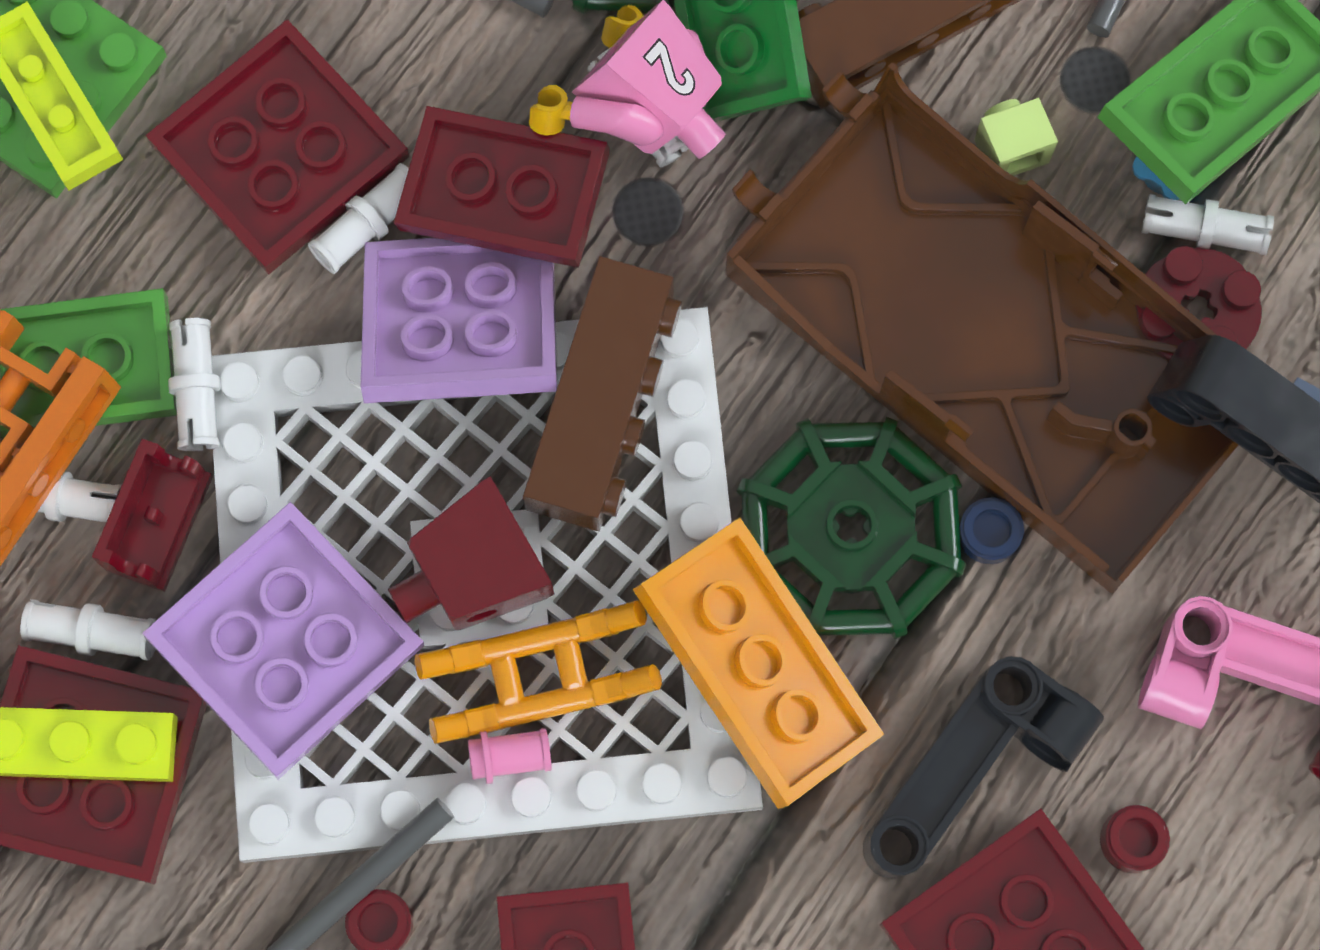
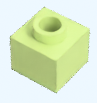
(1016, 135)

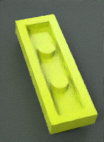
(52, 100)
(87, 744)

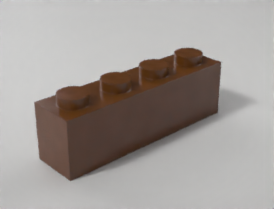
(871, 34)
(600, 395)

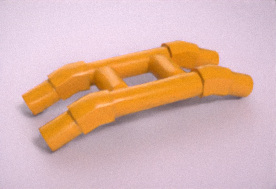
(501, 655)

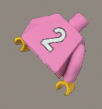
(642, 88)

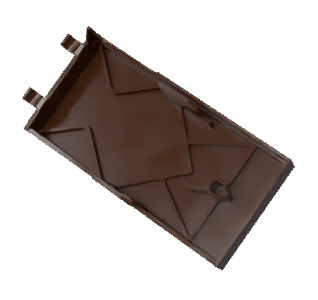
(981, 323)

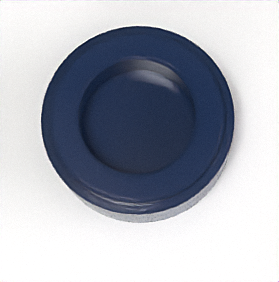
(991, 530)

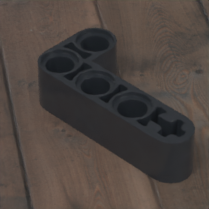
(1246, 401)

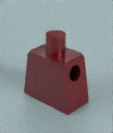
(472, 563)

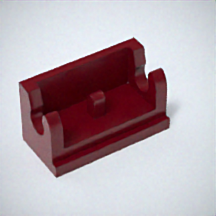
(152, 516)

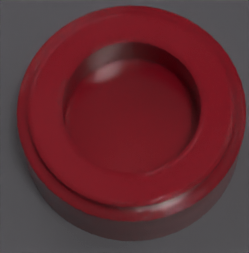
(1134, 839)
(379, 922)

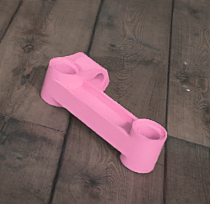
(1186, 675)

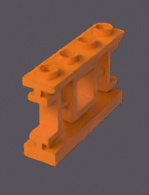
(38, 456)

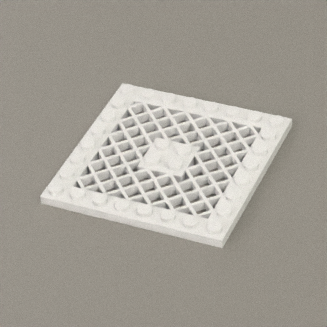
(293, 821)

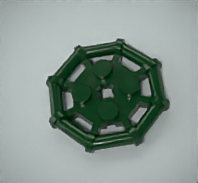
(888, 525)

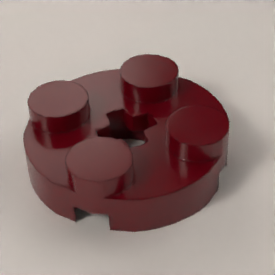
(1217, 279)

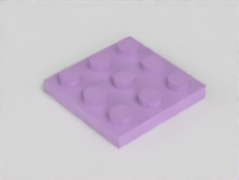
(455, 322)
(283, 640)

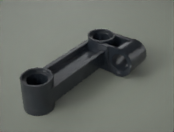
(1048, 722)

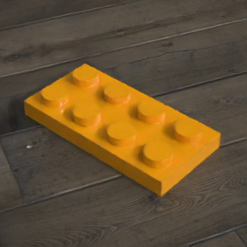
(758, 663)

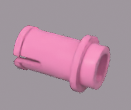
(509, 754)

